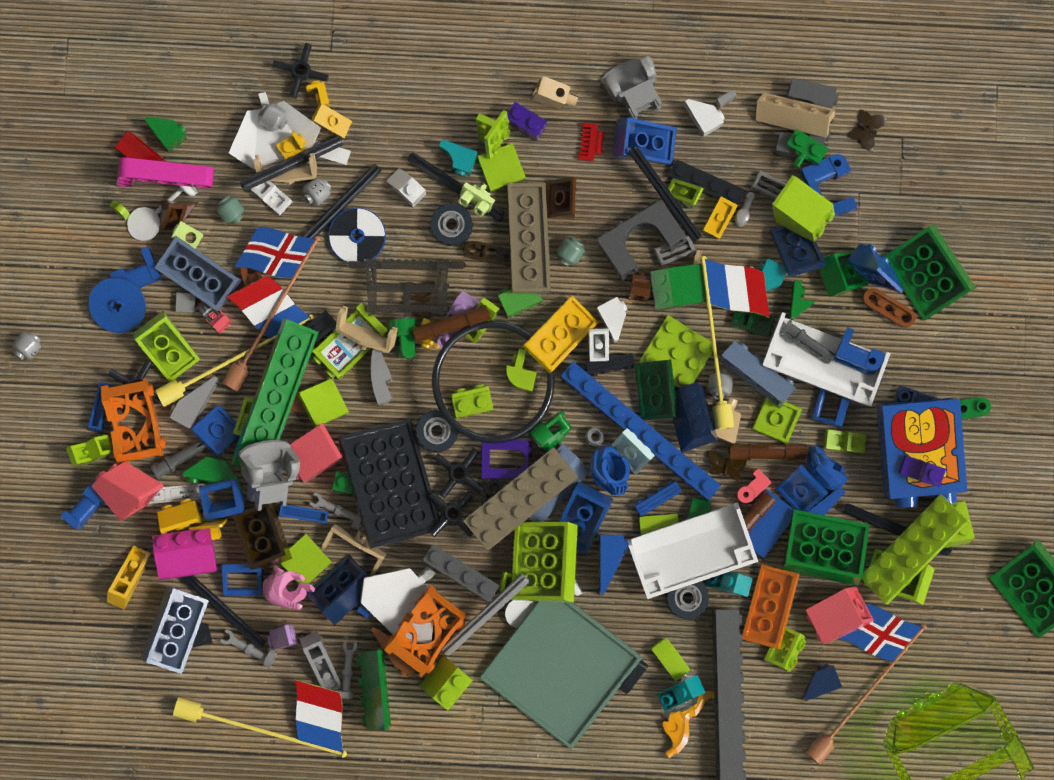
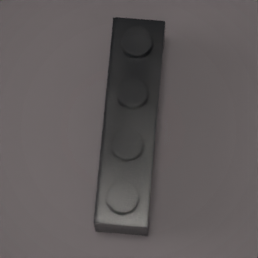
(615, 363)

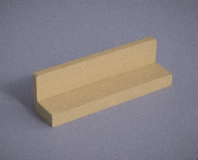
(794, 114)

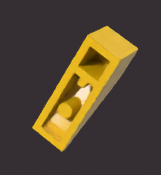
(128, 577)

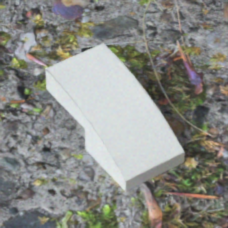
(272, 196)

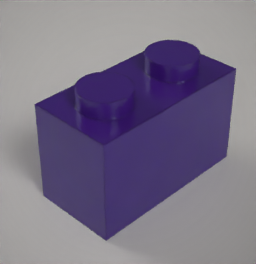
(526, 121)

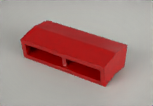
(134, 147)

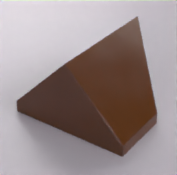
(173, 212)

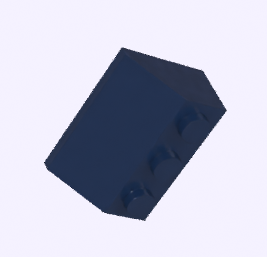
(694, 420)
(339, 589)

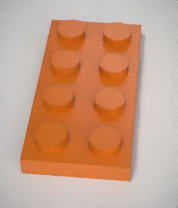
(770, 606)

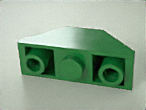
(211, 472)

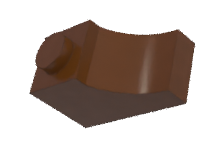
(640, 287)

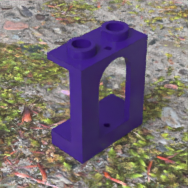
(521, 445)

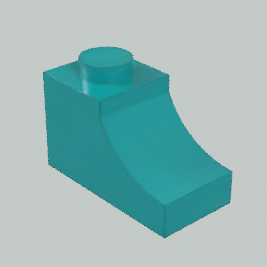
(462, 157)

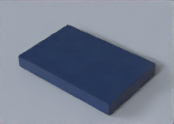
(796, 252)

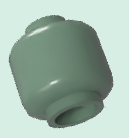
(230, 209)
(570, 251)

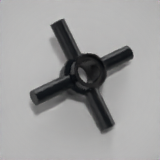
(303, 77)
(140, 376)
(452, 467)
(457, 508)

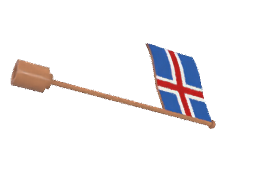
(278, 256)
(884, 638)

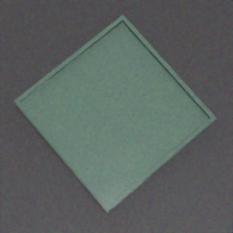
(561, 669)

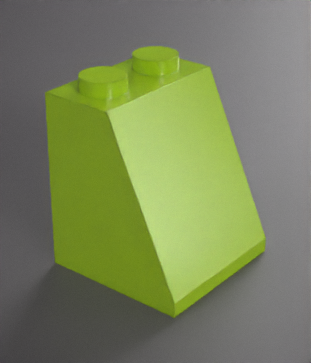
(802, 209)
(446, 683)

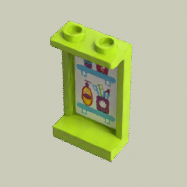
(341, 353)

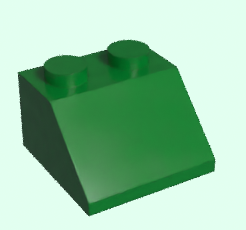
(840, 276)

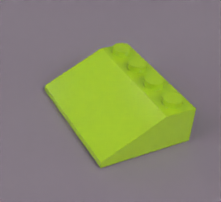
(548, 559)

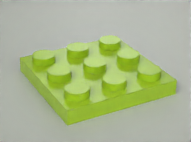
(683, 346)

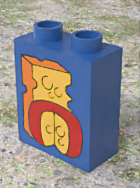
(927, 432)

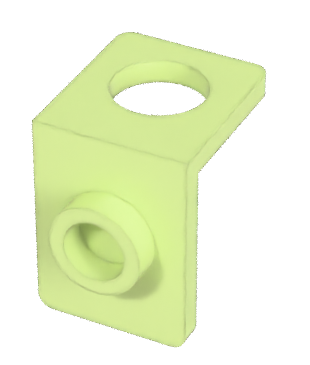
(183, 229)

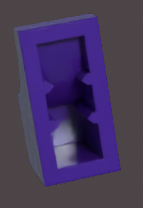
(922, 471)

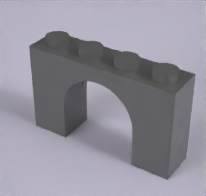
(810, 93)
(655, 218)
(461, 573)

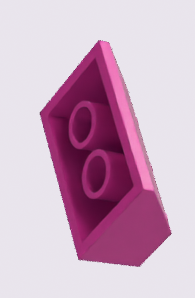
(184, 553)

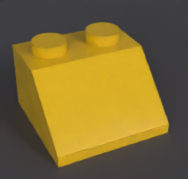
(180, 517)

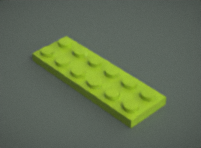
(914, 549)

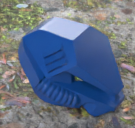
(825, 469)
(610, 470)

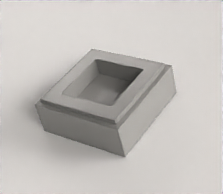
(726, 98)
(185, 303)

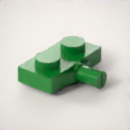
(806, 148)

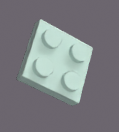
(633, 450)

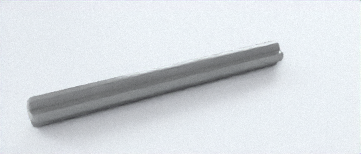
(485, 614)

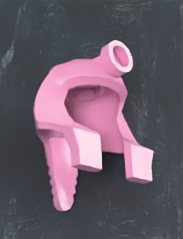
(276, 593)

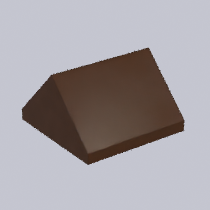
(561, 198)

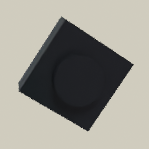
(203, 636)

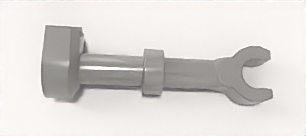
(338, 510)
(267, 659)
(347, 672)

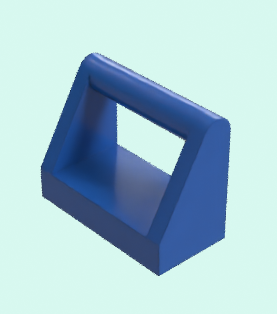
(840, 413)
(223, 508)
(241, 568)

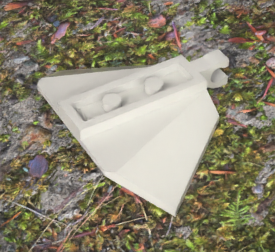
(258, 140)
(393, 596)

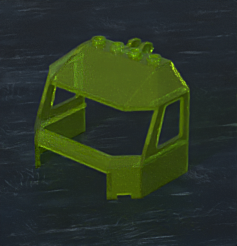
(944, 713)

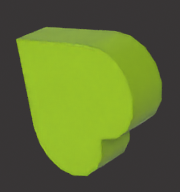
(119, 209)

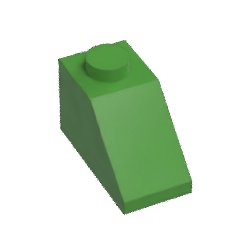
(517, 303)

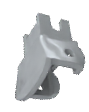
(633, 85)
(262, 469)

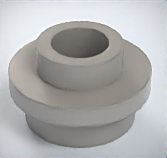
(599, 432)

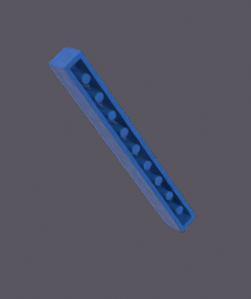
(625, 418)

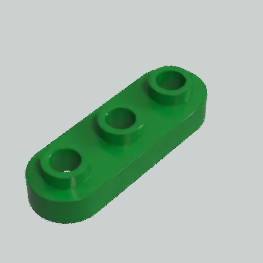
(972, 407)

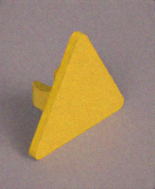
(213, 525)

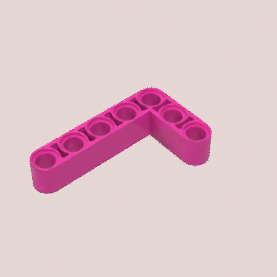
(161, 172)

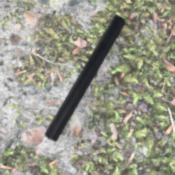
(291, 163)
(447, 180)
(664, 193)
(343, 202)
(881, 522)
(225, 611)

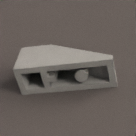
(191, 406)
(320, 661)

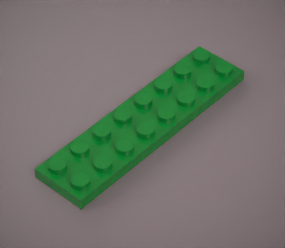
(277, 385)

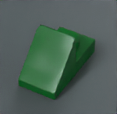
(798, 305)

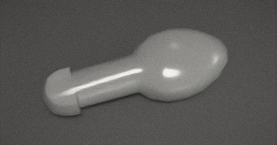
(742, 215)

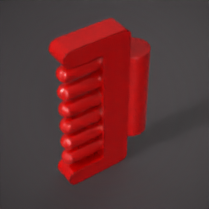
(595, 142)

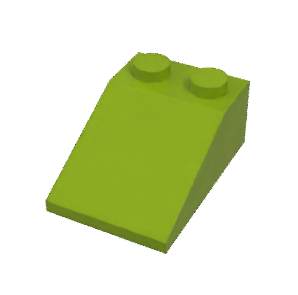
(166, 346)
(917, 588)

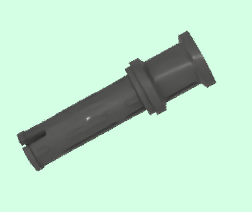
(800, 337)
(170, 463)

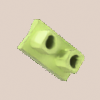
(478, 197)

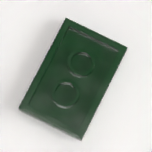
(656, 390)

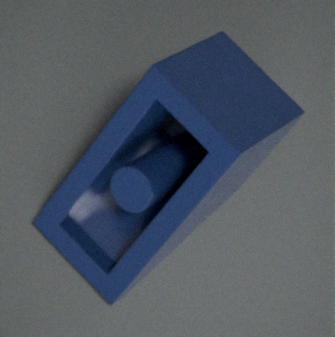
(822, 682)

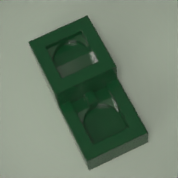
(753, 323)

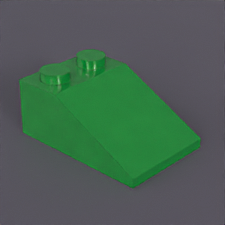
(678, 287)

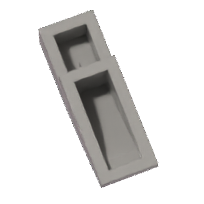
(380, 376)

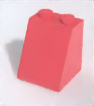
(316, 453)
(126, 489)
(839, 615)

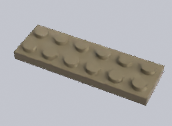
(528, 238)
(520, 499)

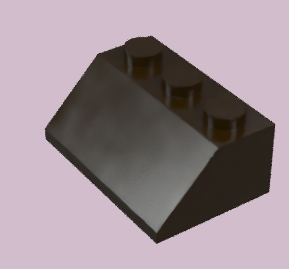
(262, 537)

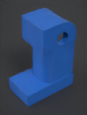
(825, 170)
(143, 274)
(857, 357)
(83, 509)

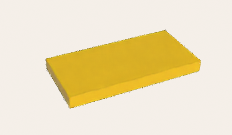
(560, 334)

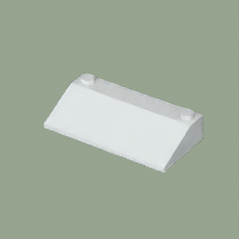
(804, 365)
(692, 550)

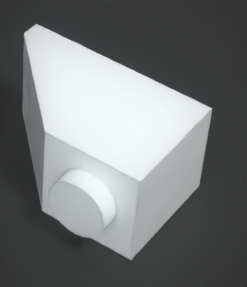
(704, 116)
(407, 187)
(613, 315)
(598, 344)

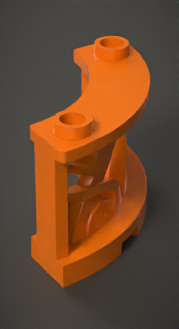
(120, 444)
(399, 642)

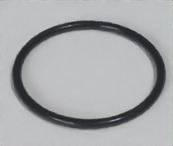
(448, 417)

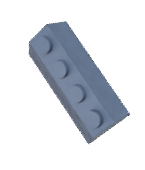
(197, 273)
(762, 379)
(579, 469)
(174, 629)

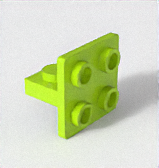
(492, 132)

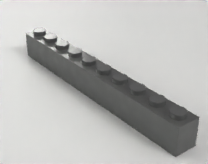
(728, 695)

